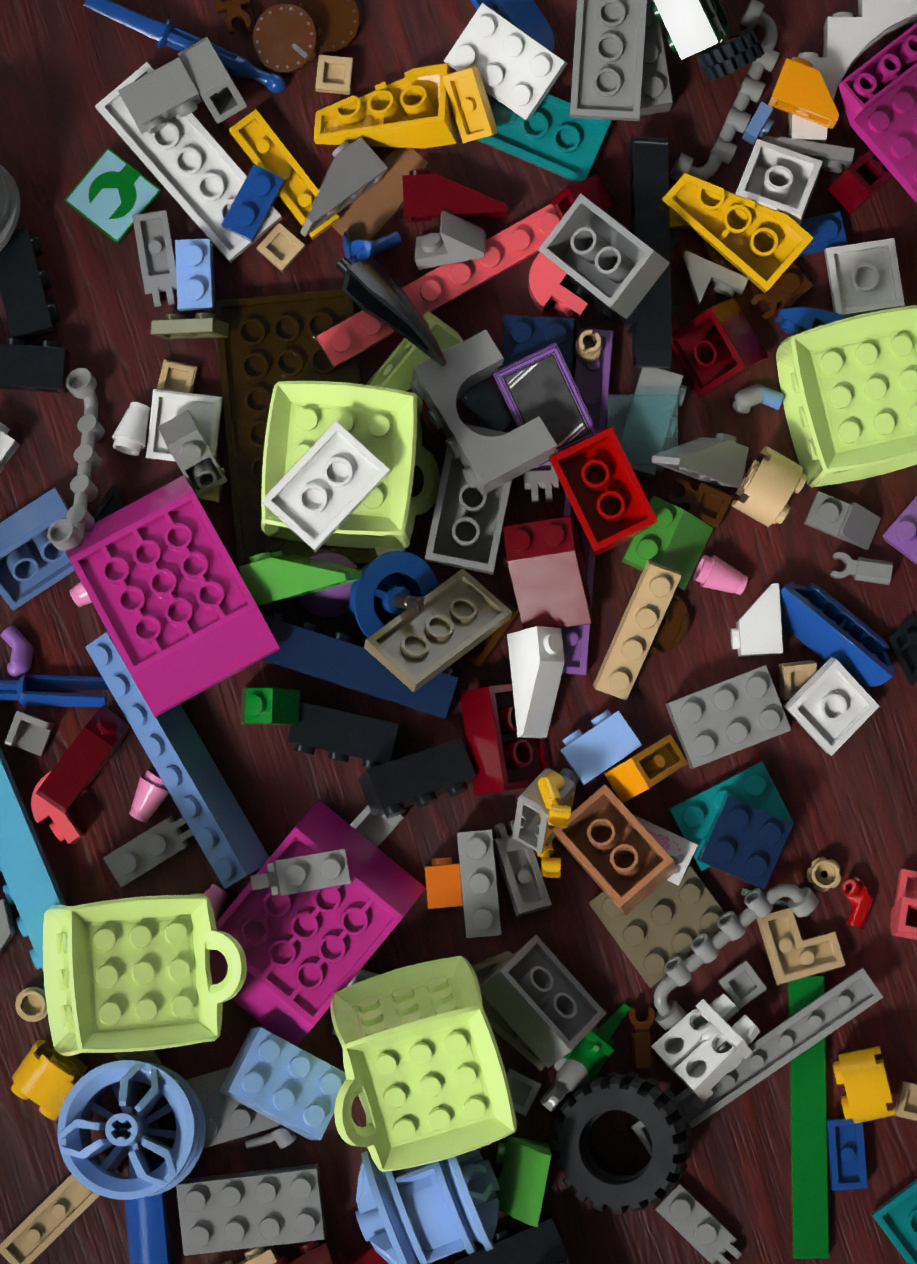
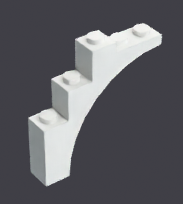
(843, 44)

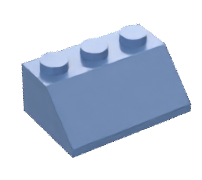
(26, 555)

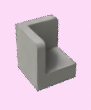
(29, 733)
(375, 828)

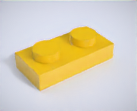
(470, 104)

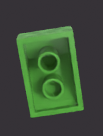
(282, 578)
(522, 1178)

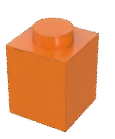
(443, 883)

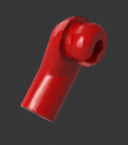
(860, 899)

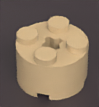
(769, 487)

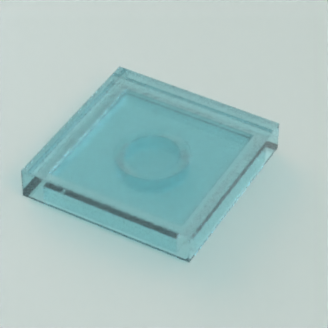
(643, 424)

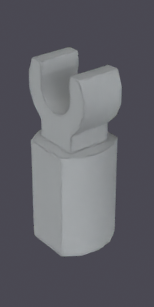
(864, 569)

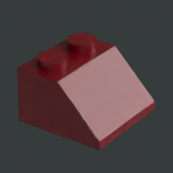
(717, 347)

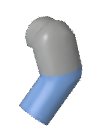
(754, 395)

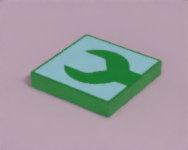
(111, 195)

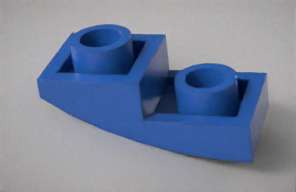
(801, 319)

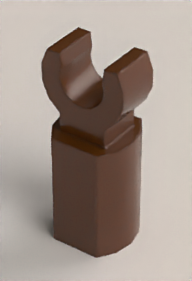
(641, 1040)

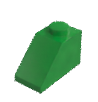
(270, 706)

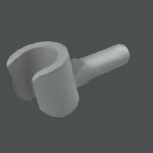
(282, 1136)

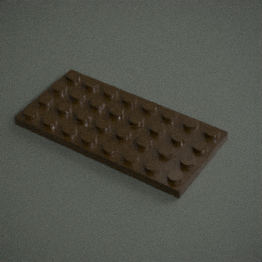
(267, 344)

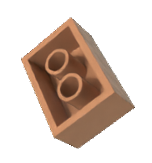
(615, 850)

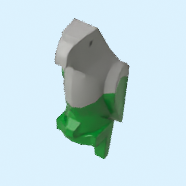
(584, 1060)

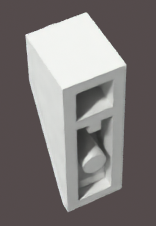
(536, 673)

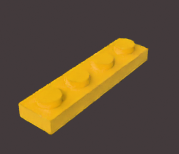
(269, 153)

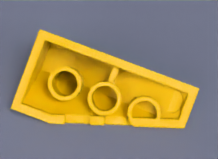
(399, 115)
(745, 233)

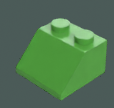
(671, 542)

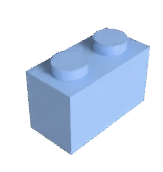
(195, 276)
(600, 746)

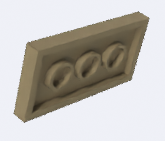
(450, 624)

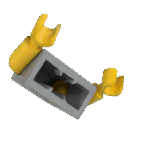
(541, 808)

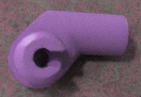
(21, 652)

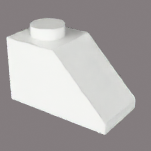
(760, 627)

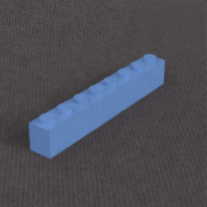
(186, 772)

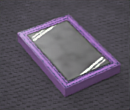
(546, 389)

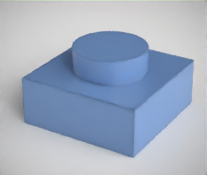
(759, 124)

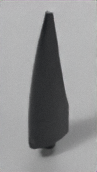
(384, 299)

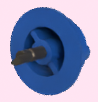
(389, 588)

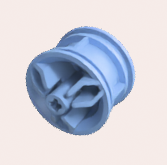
(131, 1129)
(428, 1208)

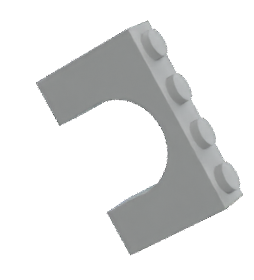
(486, 459)

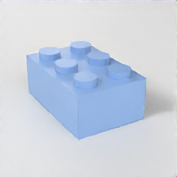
(284, 1083)

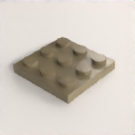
(661, 923)

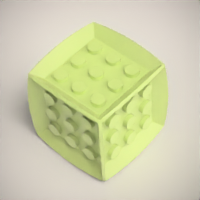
(852, 395)
(384, 423)
(136, 974)
(420, 1065)

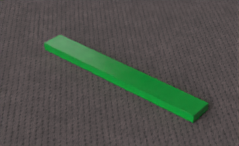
(808, 1135)

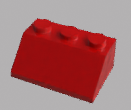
(603, 491)

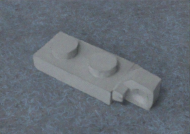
(305, 873)

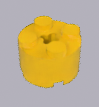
(47, 1078)
(864, 1084)

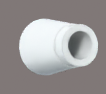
(132, 430)

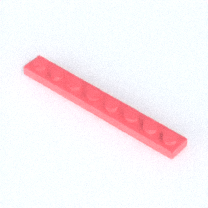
(444, 284)

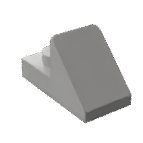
(453, 244)
(701, 272)
(842, 520)

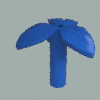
(366, 249)

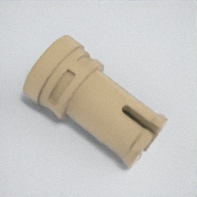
(588, 346)

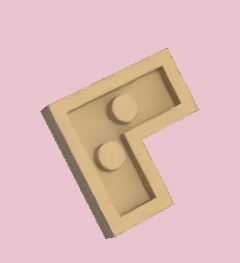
(791, 956)

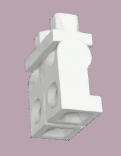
(706, 1046)

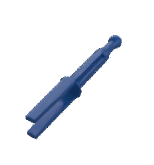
(179, 40)
(20, 691)

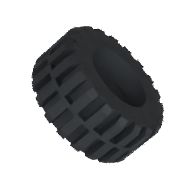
(585, 1168)

